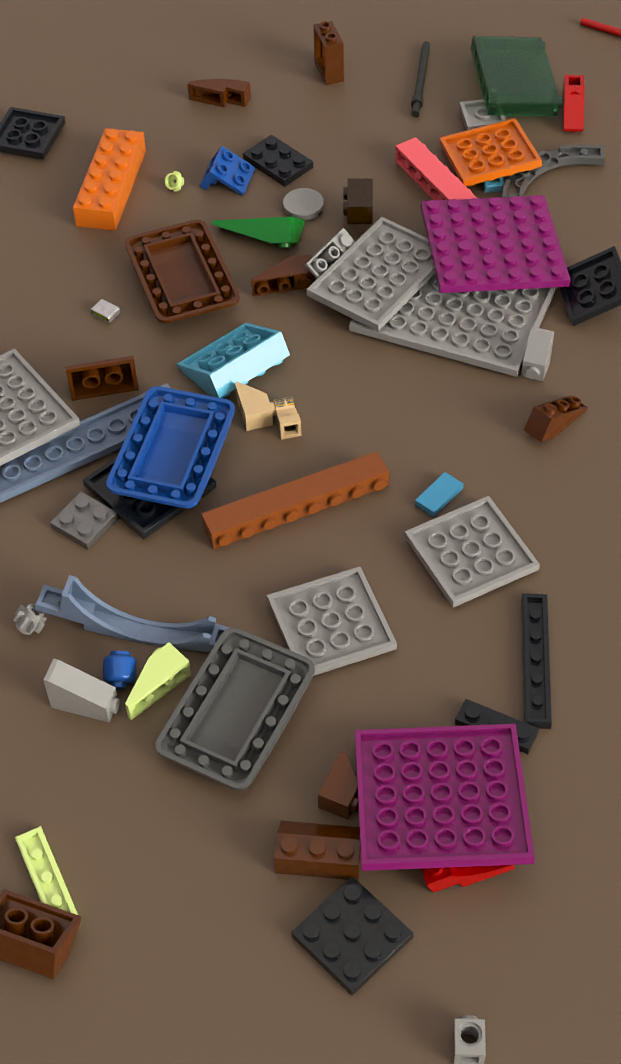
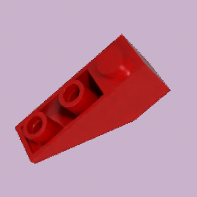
(573, 103)

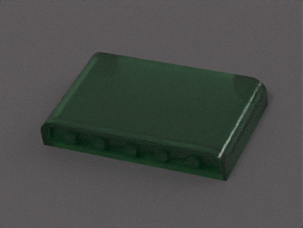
(515, 76)

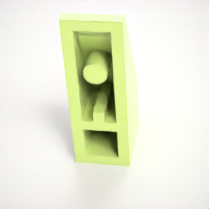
(160, 675)

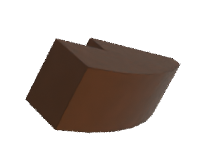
(220, 92)

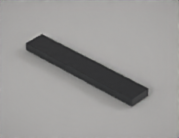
(536, 661)

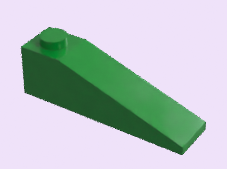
(274, 230)

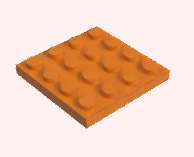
(490, 152)

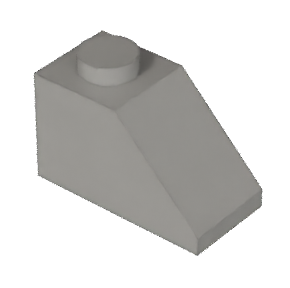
(537, 354)

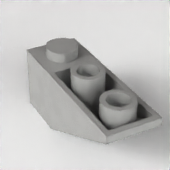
(329, 253)

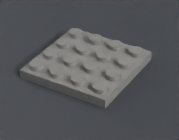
(471, 551)
(332, 620)

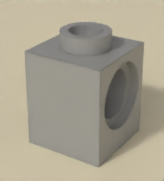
(464, 1052)

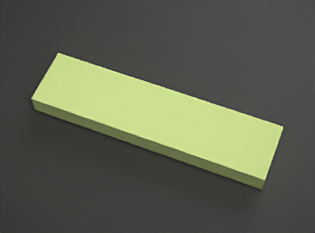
(44, 870)

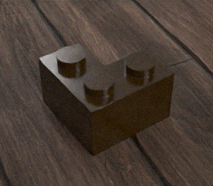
(359, 201)

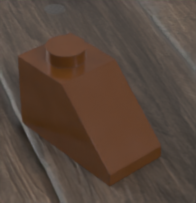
(340, 789)

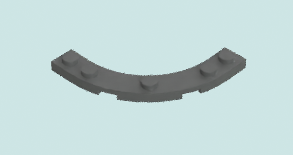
(566, 155)

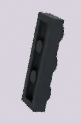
(476, 714)

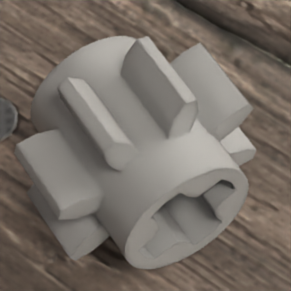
(29, 619)

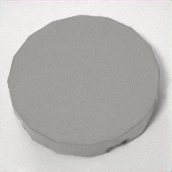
(303, 203)

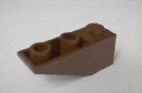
(284, 276)
(553, 417)

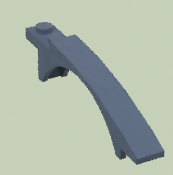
(81, 606)

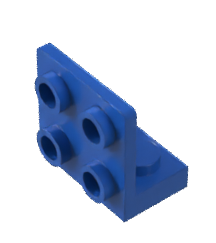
(229, 170)

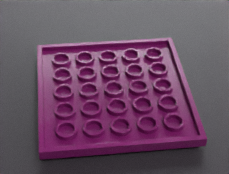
(494, 244)
(442, 797)

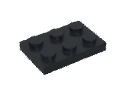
(278, 160)

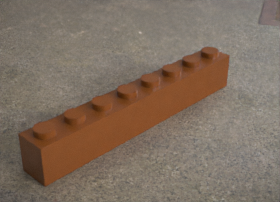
(295, 499)

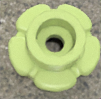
(170, 181)

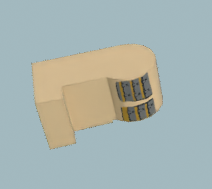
(287, 415)

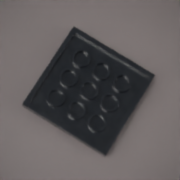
(138, 514)

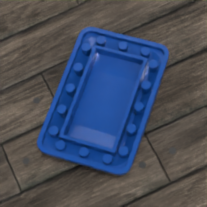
(171, 447)

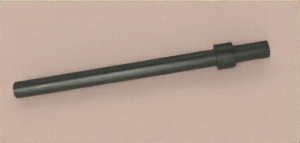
(417, 99)

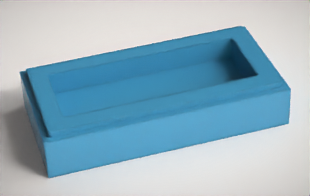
(439, 494)

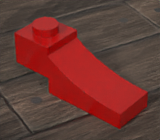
(442, 878)

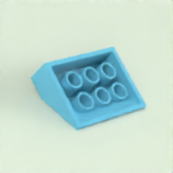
(235, 358)

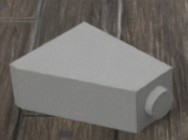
(80, 692)

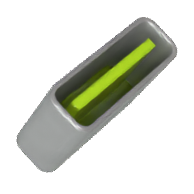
(105, 311)

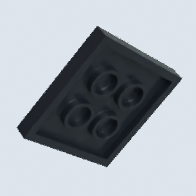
(29, 132)
(593, 286)
(352, 935)

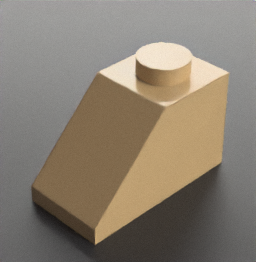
(254, 407)

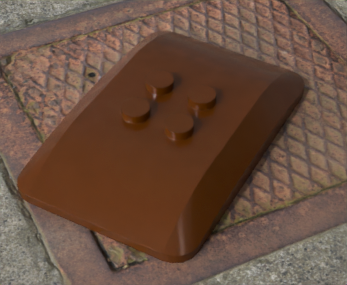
(181, 271)

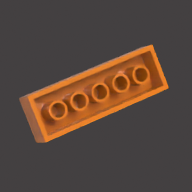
(109, 179)

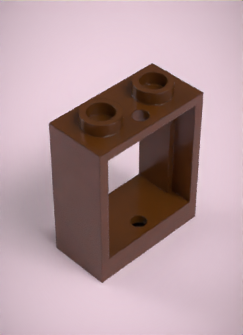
(328, 52)

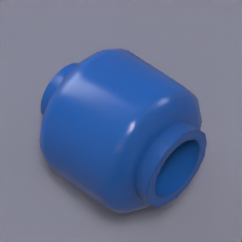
(119, 669)

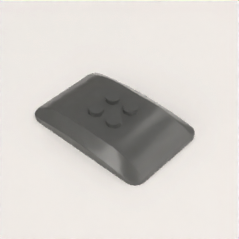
(235, 709)

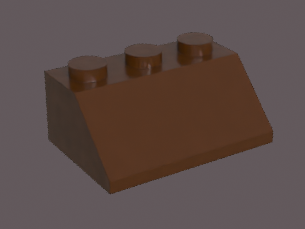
(102, 378)
(317, 850)
(35, 934)

